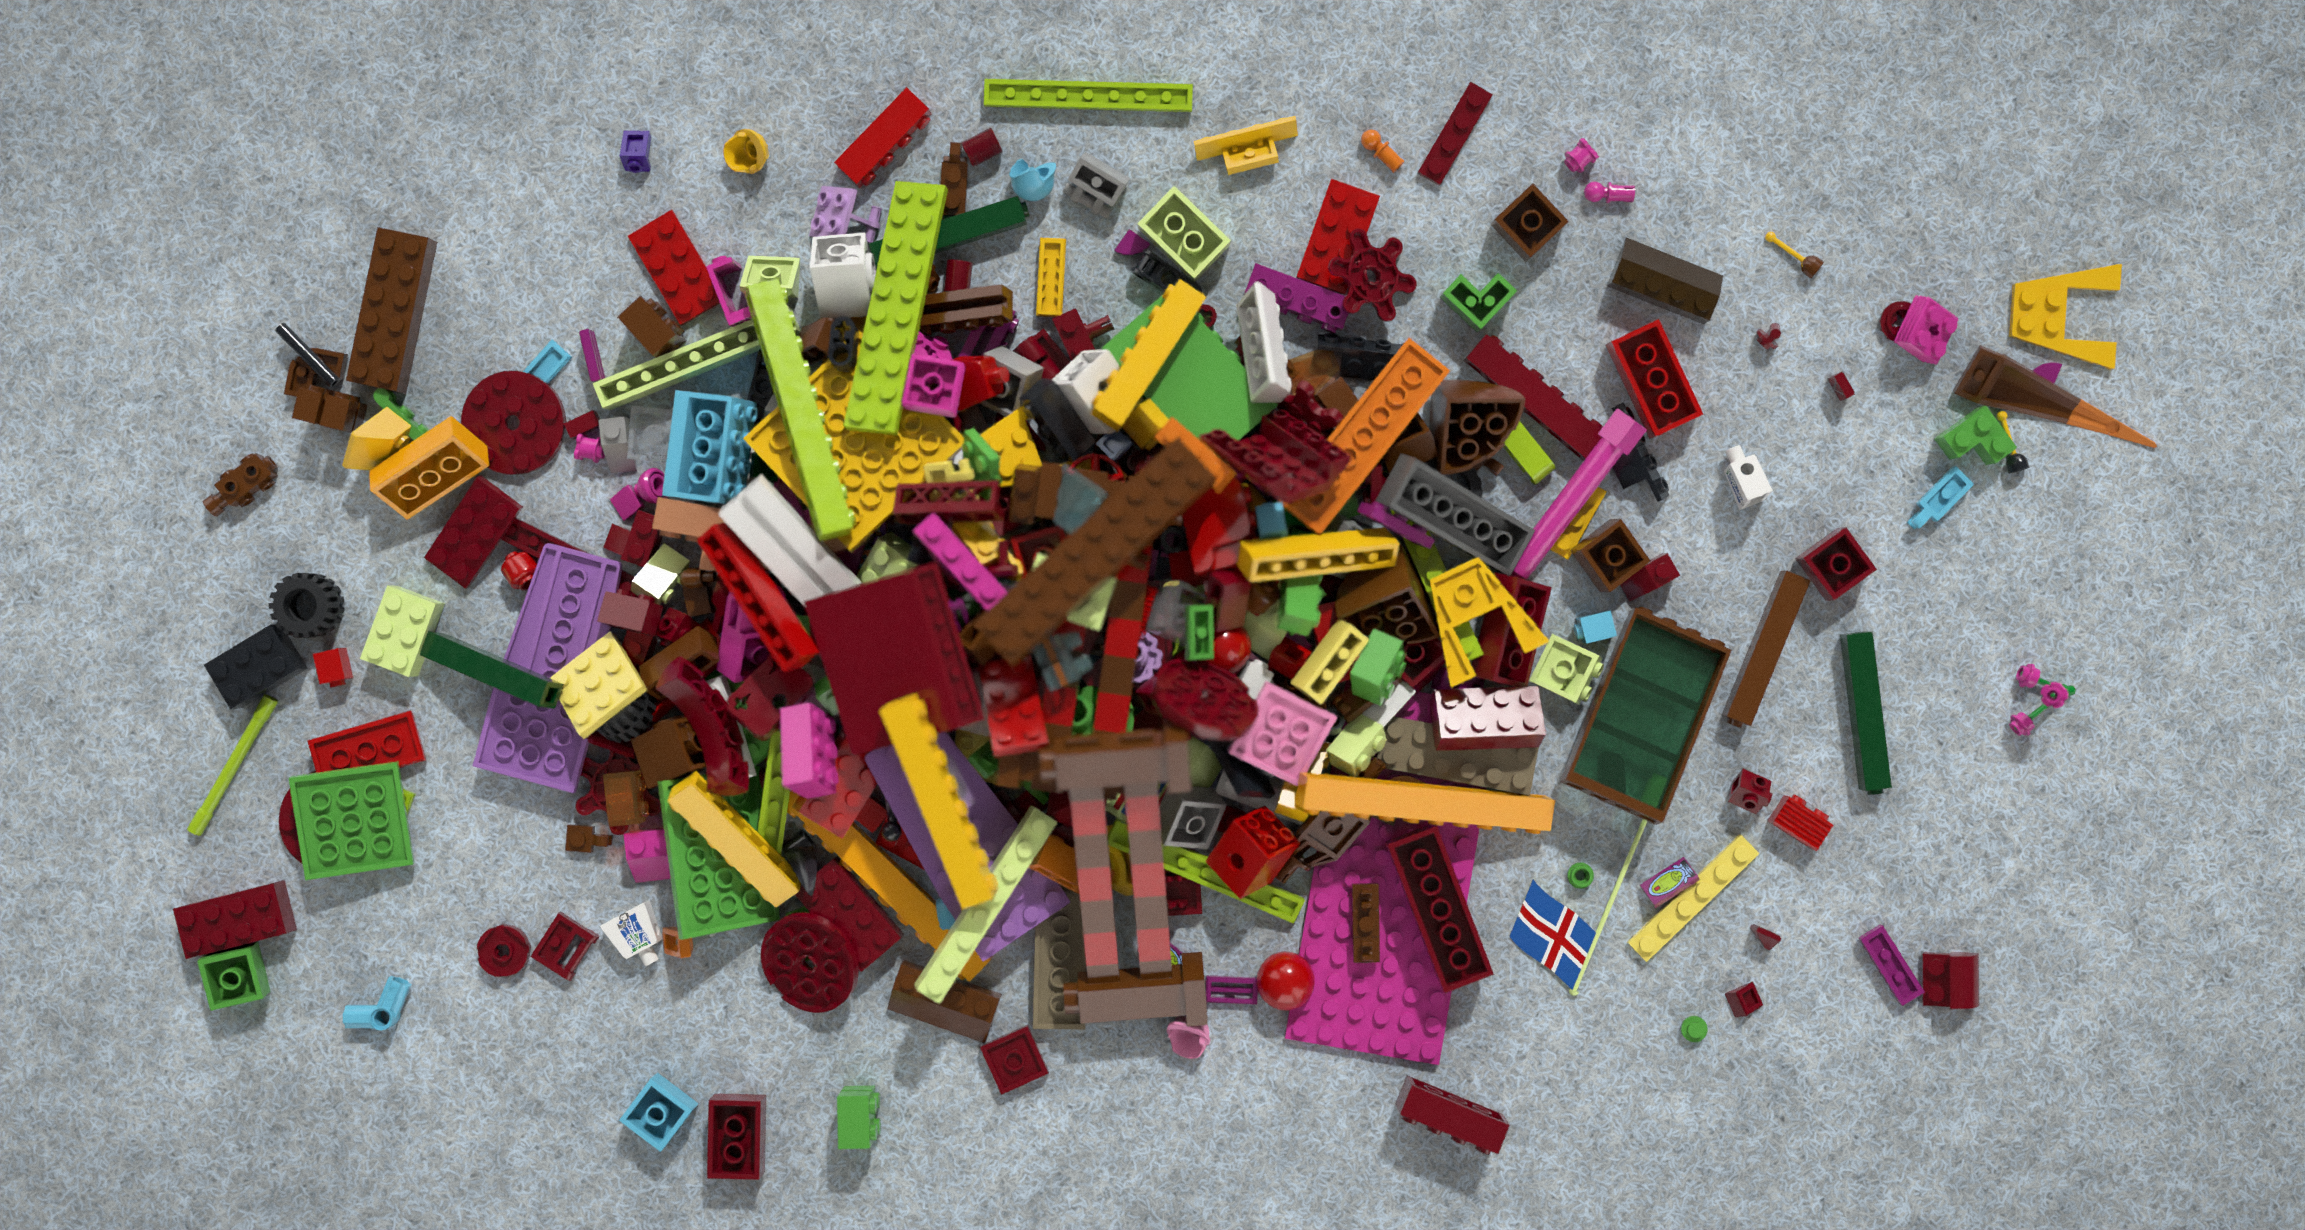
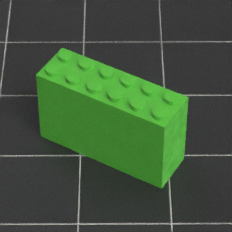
(1198, 381)

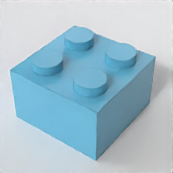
(658, 1111)

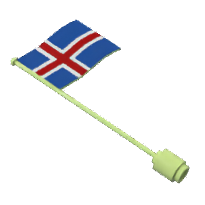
(1558, 934)

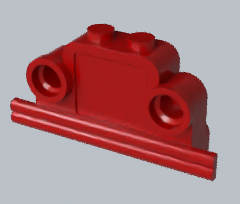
(1217, 527)

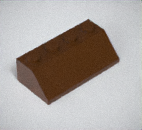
(963, 1010)

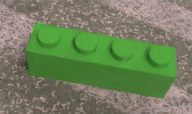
(1299, 600)

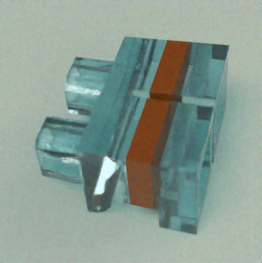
(1068, 669)

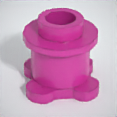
(1580, 156)
(588, 448)

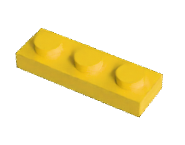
(1578, 525)

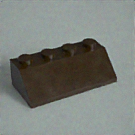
(1666, 281)

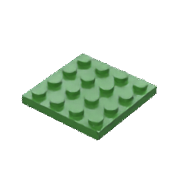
(351, 820)

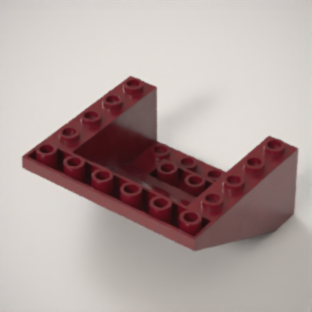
(888, 644)

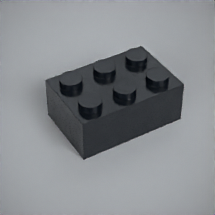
(255, 666)

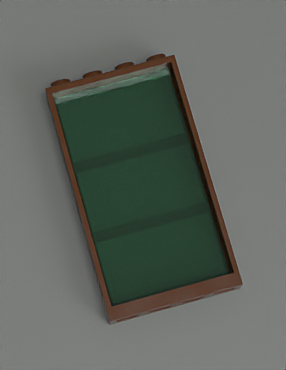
(1646, 715)

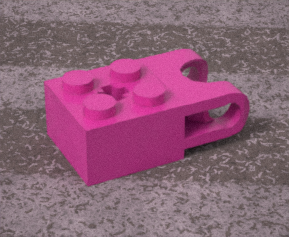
(740, 644)

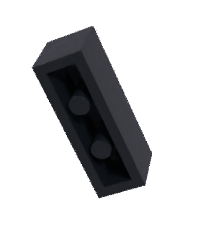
(1057, 420)

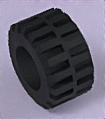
(327, 605)
(630, 719)

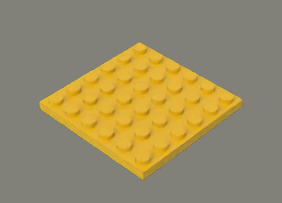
(867, 461)

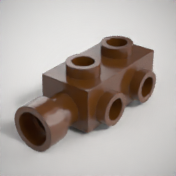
(244, 483)

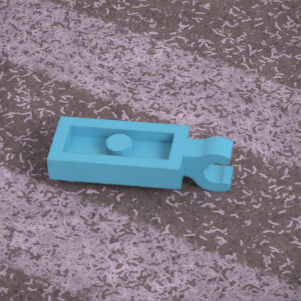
(1941, 497)

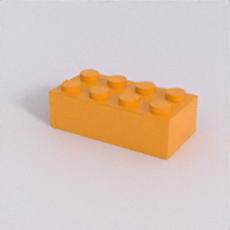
(429, 468)

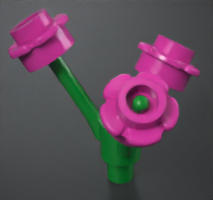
(2052, 694)

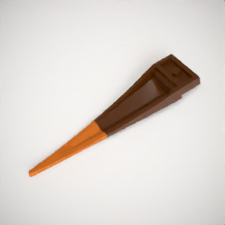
(2008, 385)

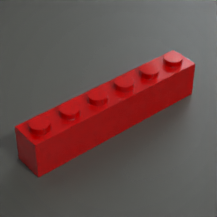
(758, 597)

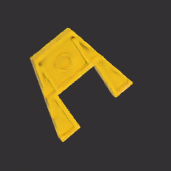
(2040, 313)
(1015, 446)
(1469, 593)

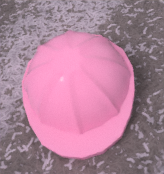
(1188, 1041)

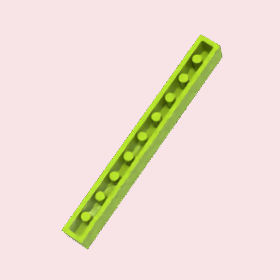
(799, 410)

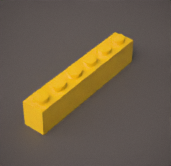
(1148, 354)
(1317, 554)
(734, 839)

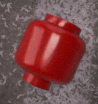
(518, 569)

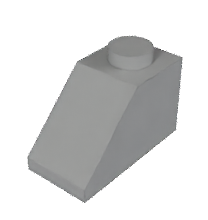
(614, 442)

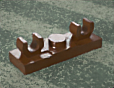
(1365, 922)

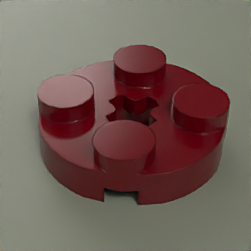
(489, 952)

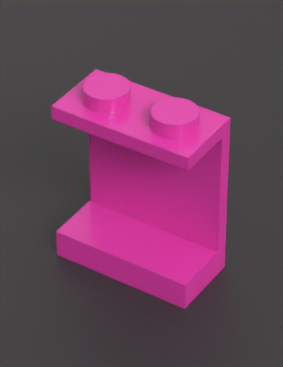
(720, 267)

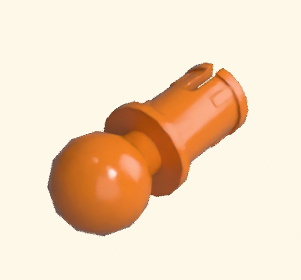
(1372, 141)

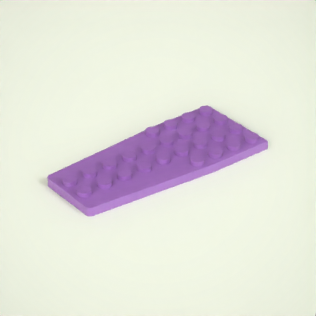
(550, 632)
(1034, 895)

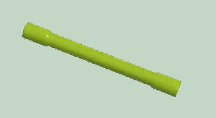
(205, 812)

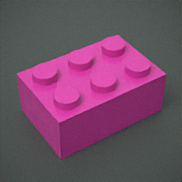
(808, 750)

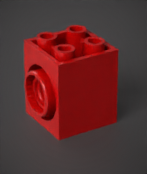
(1252, 851)

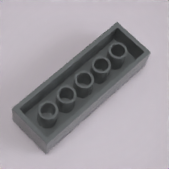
(1455, 514)

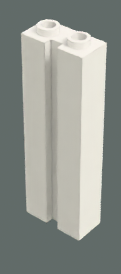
(785, 542)

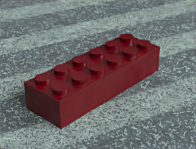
(1439, 908)

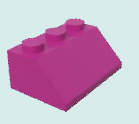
(647, 855)

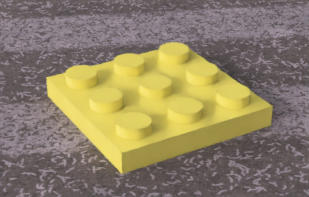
(598, 684)

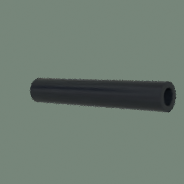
(307, 355)

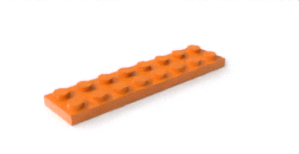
(1373, 428)

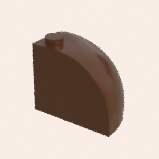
(1471, 422)
(1388, 602)

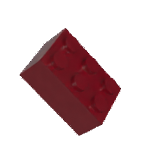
(736, 1136)

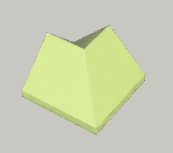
(768, 268)

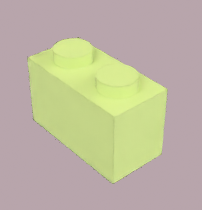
(660, 575)
(1356, 745)

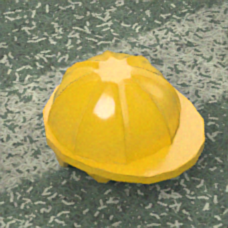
(746, 151)

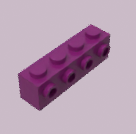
(1302, 298)

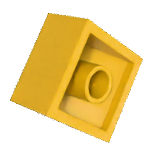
(376, 440)

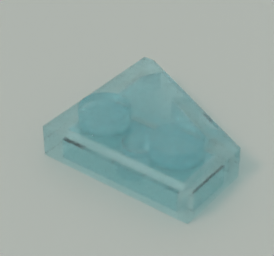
(1077, 499)

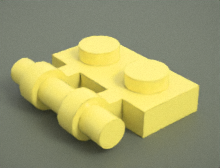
(945, 472)

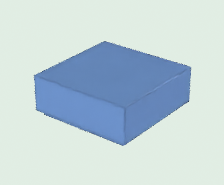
(1115, 444)

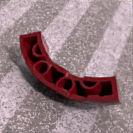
(712, 723)

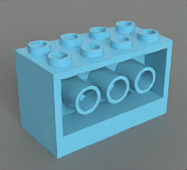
(707, 447)

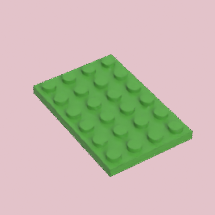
(705, 888)

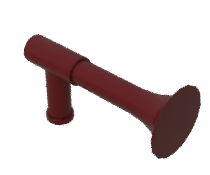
(1004, 569)

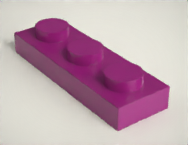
(1396, 523)
(1891, 965)

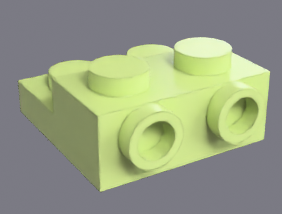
(1567, 670)

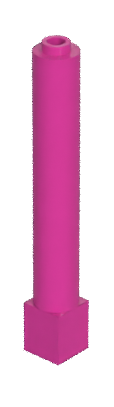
(1618, 437)

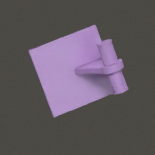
(835, 213)

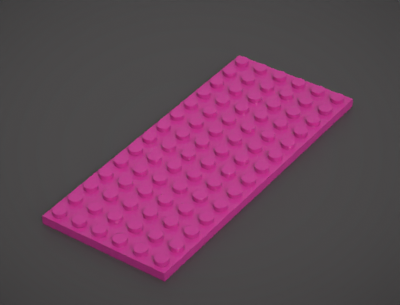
(1391, 1004)

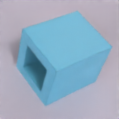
(1270, 521)
(1595, 627)

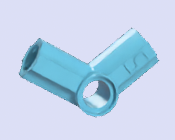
(370, 1016)

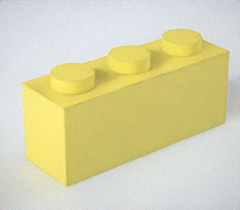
(1329, 661)

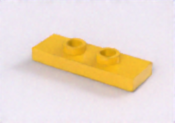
(1051, 277)

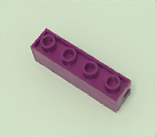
(988, 338)

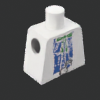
(1747, 488)
(635, 933)

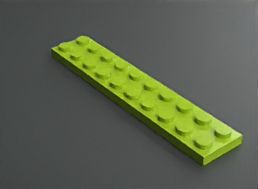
(895, 307)

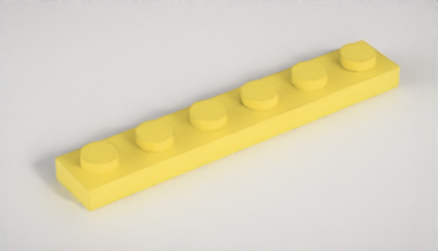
(1694, 898)

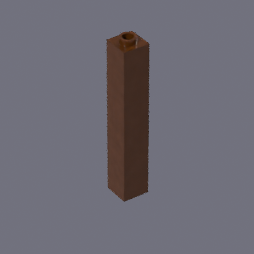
(1765, 648)

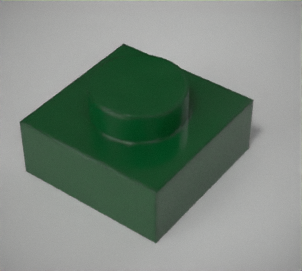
(759, 467)

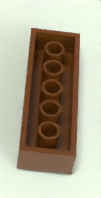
(391, 310)

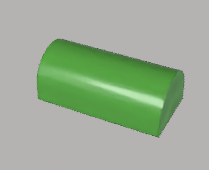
(1199, 632)

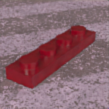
(1455, 133)

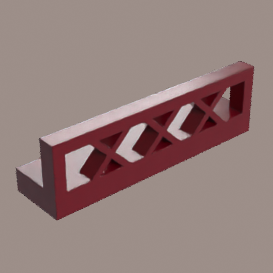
(948, 512)

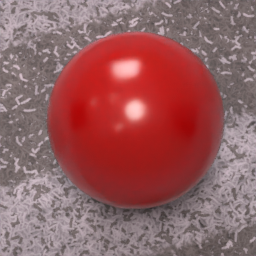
(1231, 649)
(1285, 980)

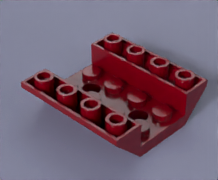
(1283, 459)

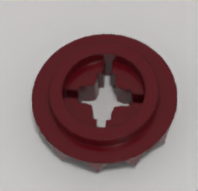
(1889, 317)

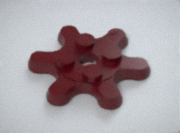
(1383, 264)
(1305, 407)
(596, 798)

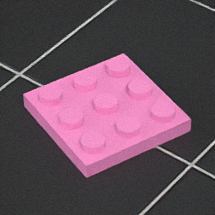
(1284, 734)

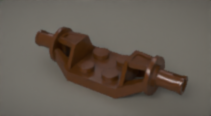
(1328, 833)

